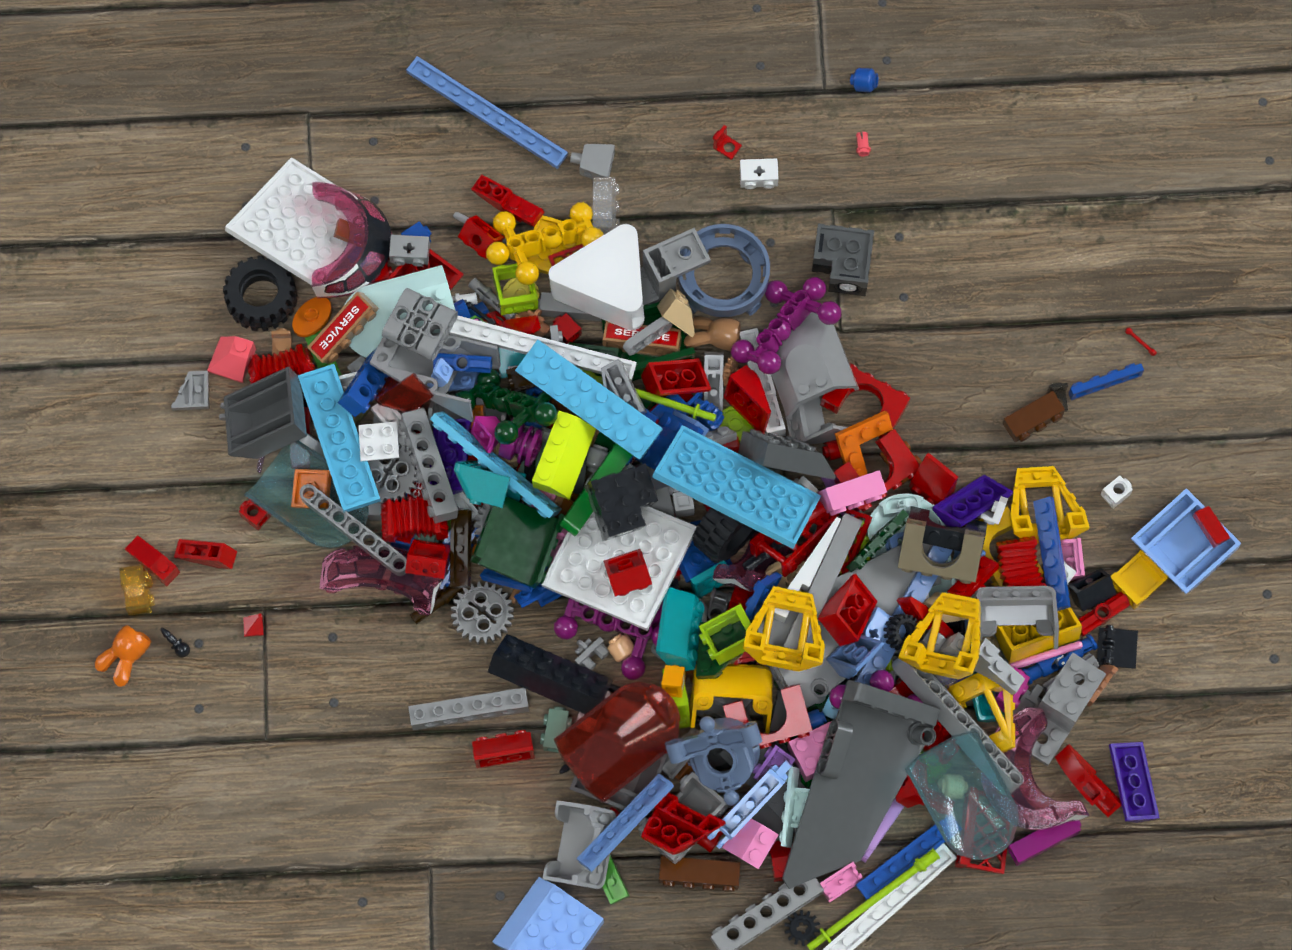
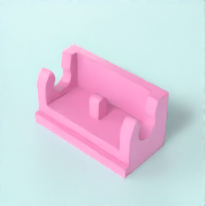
(1073, 556)
(841, 882)

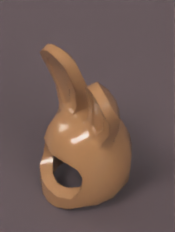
(720, 333)

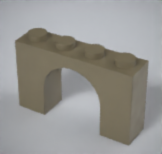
(915, 559)

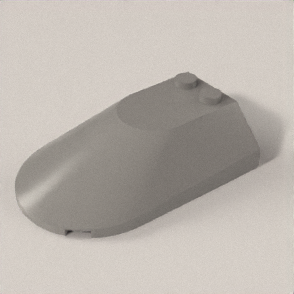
(811, 364)

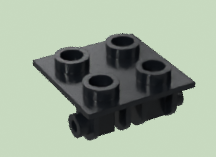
(1117, 647)

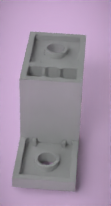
(665, 263)
(1065, 704)

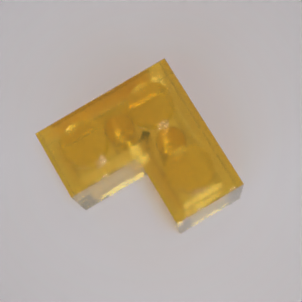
(136, 587)

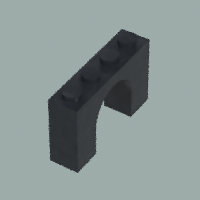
(944, 536)

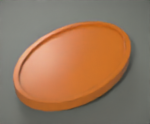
(311, 317)

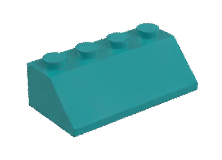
(680, 628)

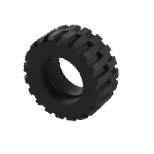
(260, 316)
(720, 536)

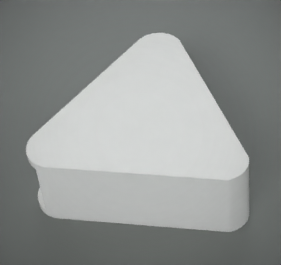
(603, 279)

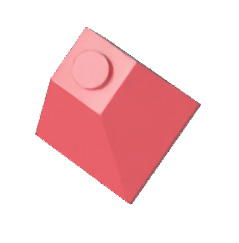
(232, 358)

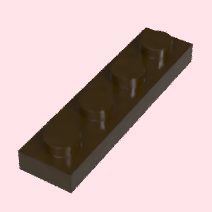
(460, 550)

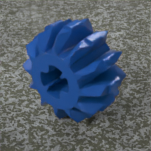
(710, 407)

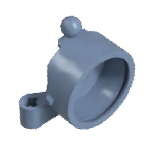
(726, 733)

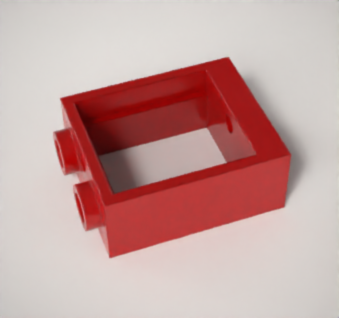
(428, 556)

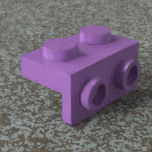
(773, 756)

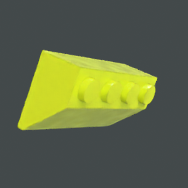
(563, 455)

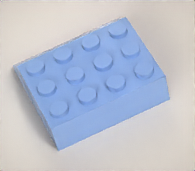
(1179, 544)
(549, 921)

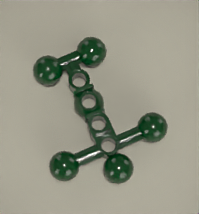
(521, 406)

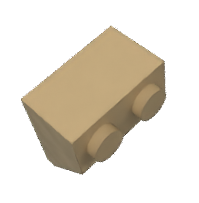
(677, 311)

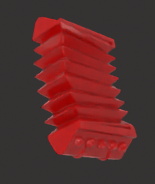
(298, 360)
(408, 519)
(1019, 562)

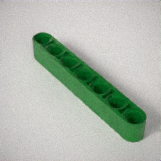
(581, 508)

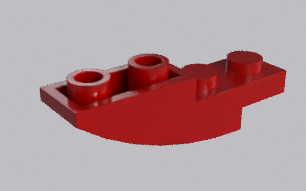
(504, 200)
(1086, 782)

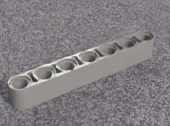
(348, 522)

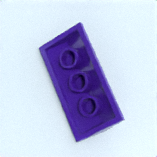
(450, 454)
(970, 501)
(1134, 782)

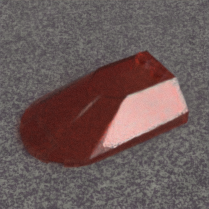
(619, 738)

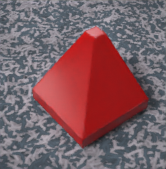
(253, 625)

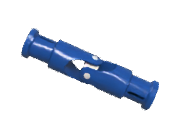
(1045, 667)

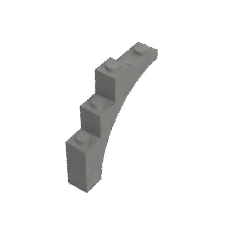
(988, 663)

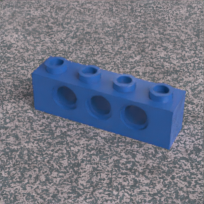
(362, 388)

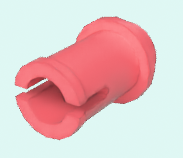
(863, 145)

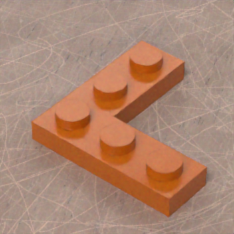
(851, 438)

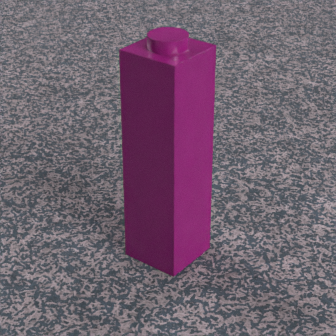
(1042, 841)

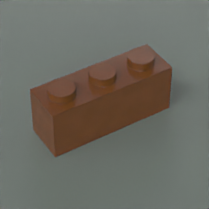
(1034, 417)

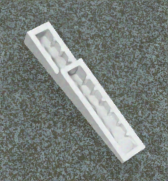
(775, 422)
(808, 571)

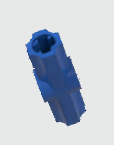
(477, 364)

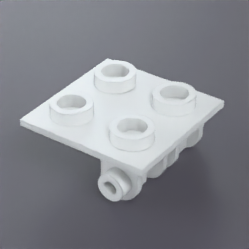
(378, 441)

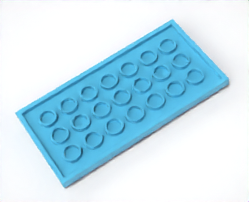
(736, 486)

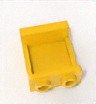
(1138, 579)

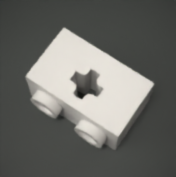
(766, 167)

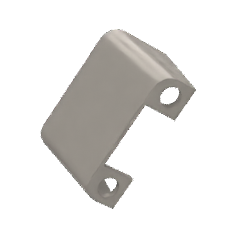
(698, 798)

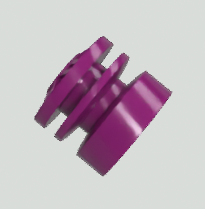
(526, 445)

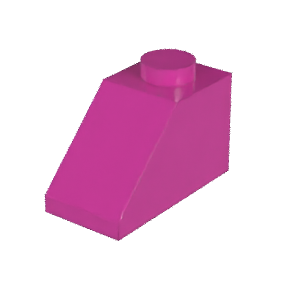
(483, 431)

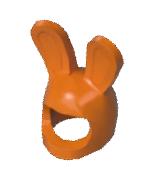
(129, 647)

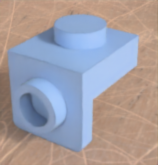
(441, 372)

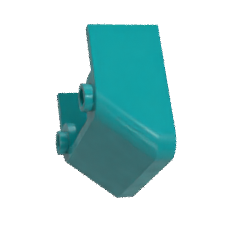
(483, 485)

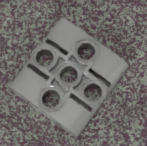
(437, 318)

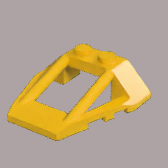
(1070, 527)
(807, 654)
(939, 664)
(978, 685)

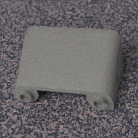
(580, 829)

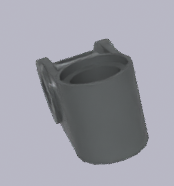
(718, 603)

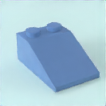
(852, 657)

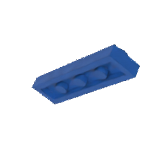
(1111, 379)

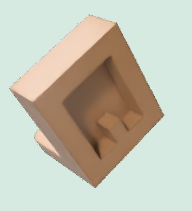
(281, 340)

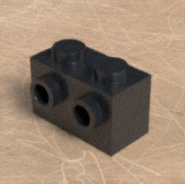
(1092, 589)

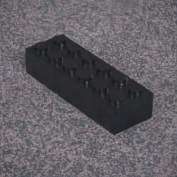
(549, 675)

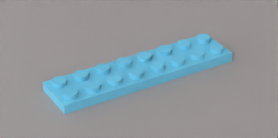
(589, 399)
(338, 439)
(517, 482)

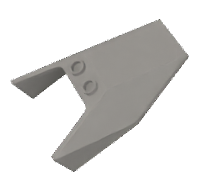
(400, 363)

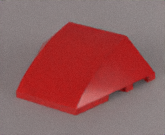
(677, 826)

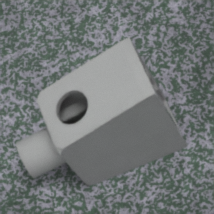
(595, 160)

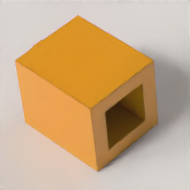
(674, 680)

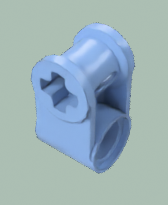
(876, 624)

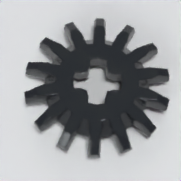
(806, 920)

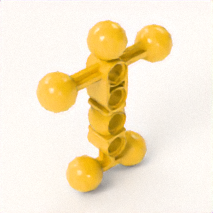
(533, 242)

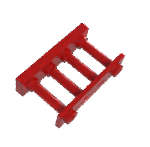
(761, 543)

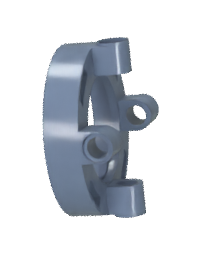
(752, 253)

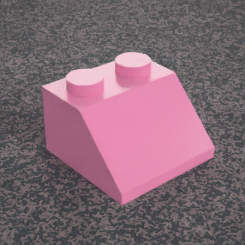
(752, 843)

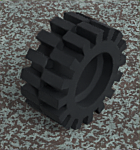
(893, 629)

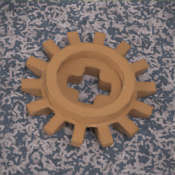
(729, 368)

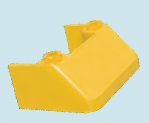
(735, 682)

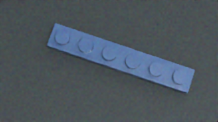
(625, 822)

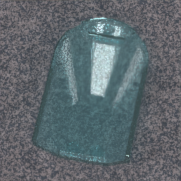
(275, 491)
(966, 796)

